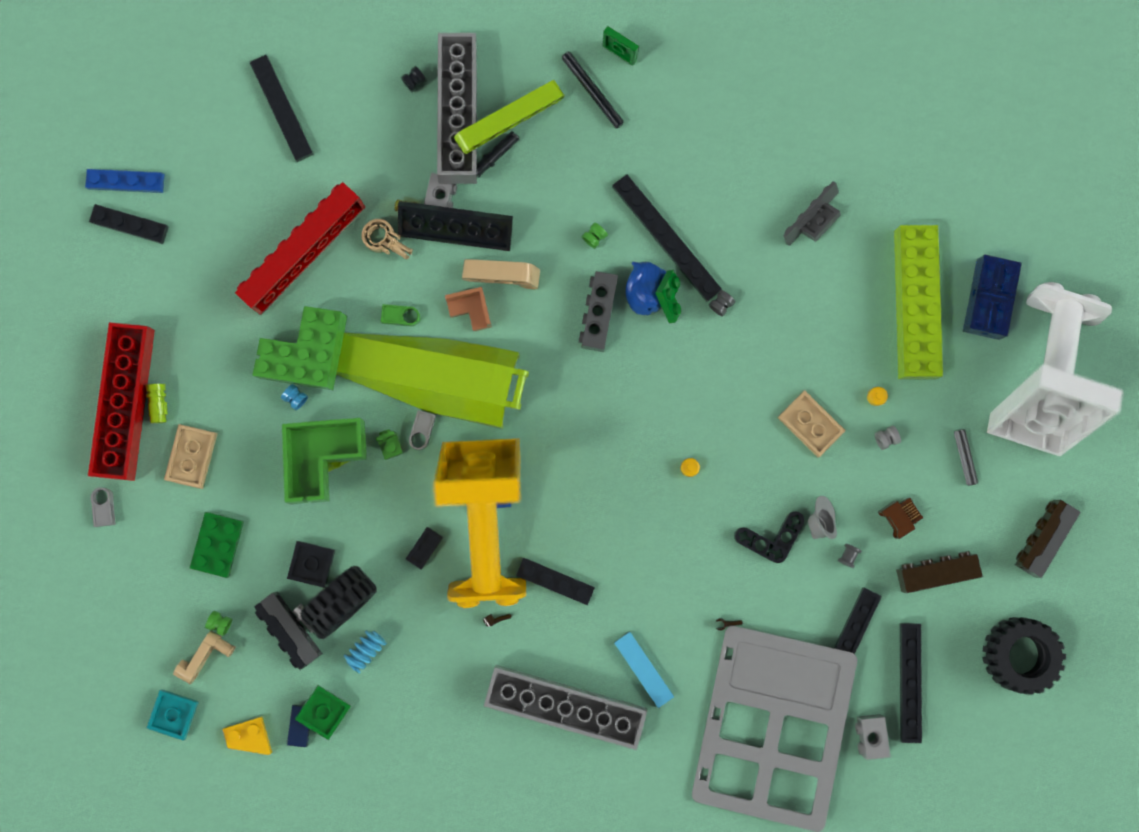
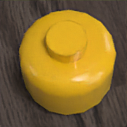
(877, 396)
(690, 467)

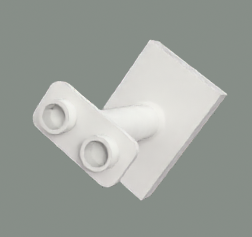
(1053, 405)

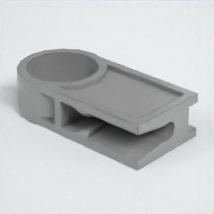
(422, 424)
(103, 513)

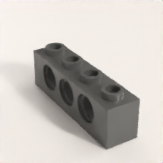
(608, 283)

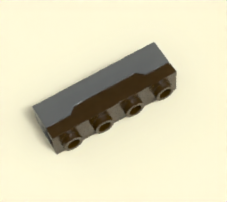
(1047, 538)

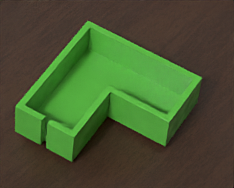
(313, 358)
(310, 448)

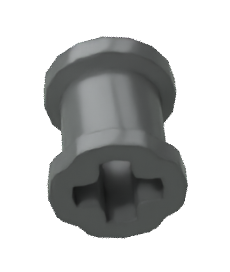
(849, 555)

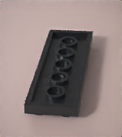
(455, 226)

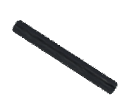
(592, 89)

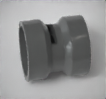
(721, 303)

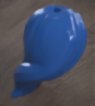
(642, 288)

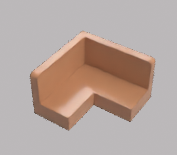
(471, 303)

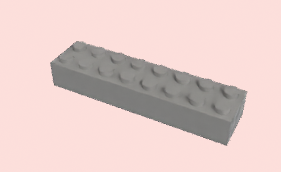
(456, 106)
(565, 707)

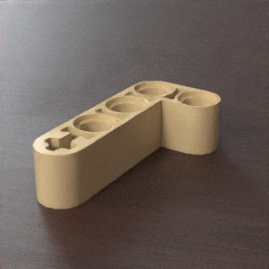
(501, 272)

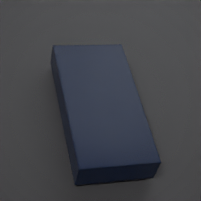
(298, 733)

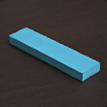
(644, 669)

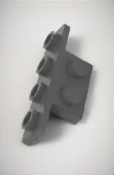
(816, 218)

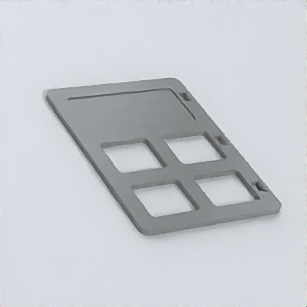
(785, 680)

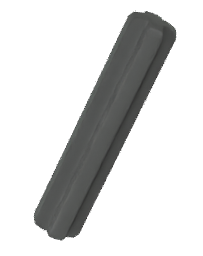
(966, 457)

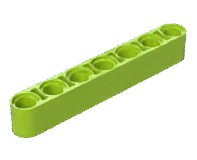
(509, 117)

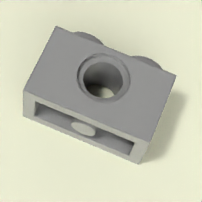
(435, 188)
(879, 746)

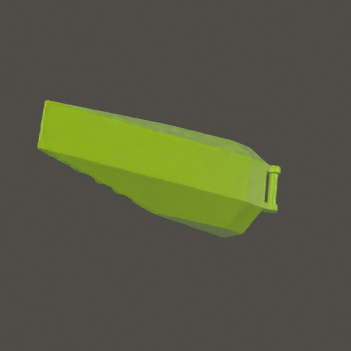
(435, 374)

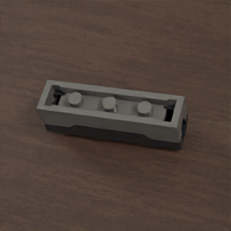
(287, 630)

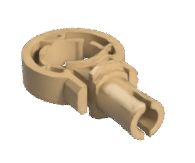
(388, 241)

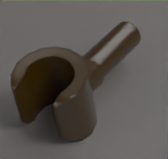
(490, 621)
(728, 623)

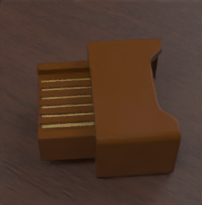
(901, 517)

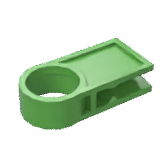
(395, 315)

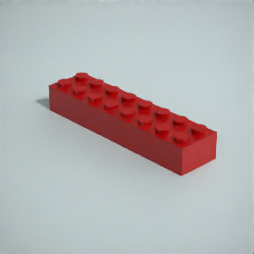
(300, 248)
(121, 401)

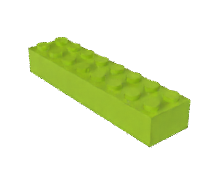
(918, 302)

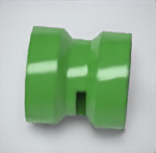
(594, 235)
(219, 623)

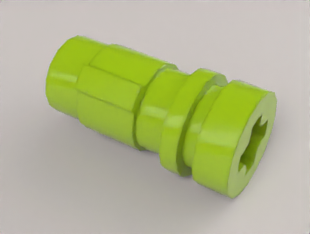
(157, 406)

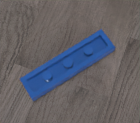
(124, 181)

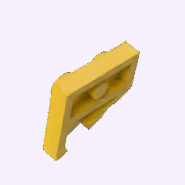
(248, 736)

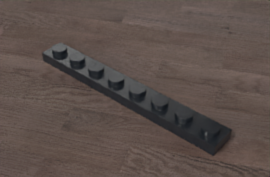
(666, 238)

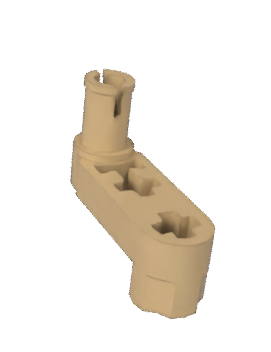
(189, 671)

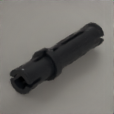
(500, 149)

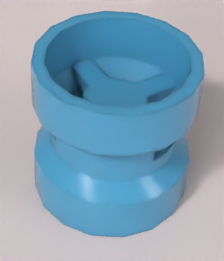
(294, 397)

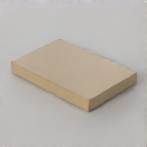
(811, 424)
(190, 456)

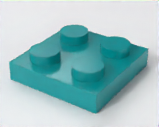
(172, 714)

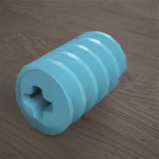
(364, 651)

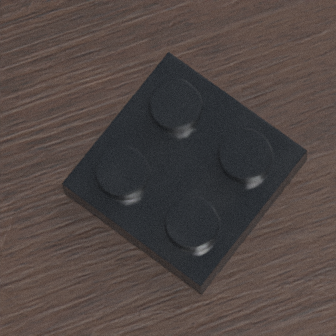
(311, 564)

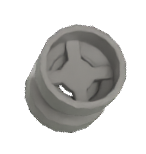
(887, 437)

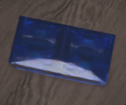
(992, 297)

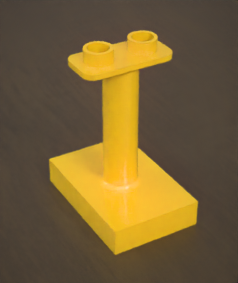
(480, 477)

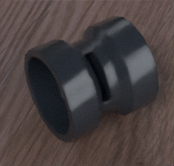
(413, 79)

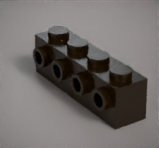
(939, 573)

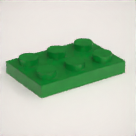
(216, 544)

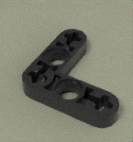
(777, 543)

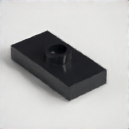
(424, 548)

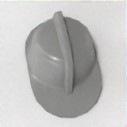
(823, 519)

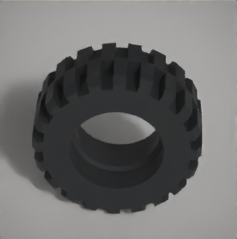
(338, 602)
(1048, 661)

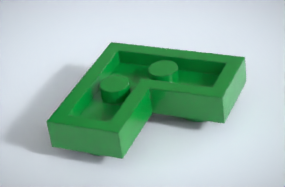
(666, 296)

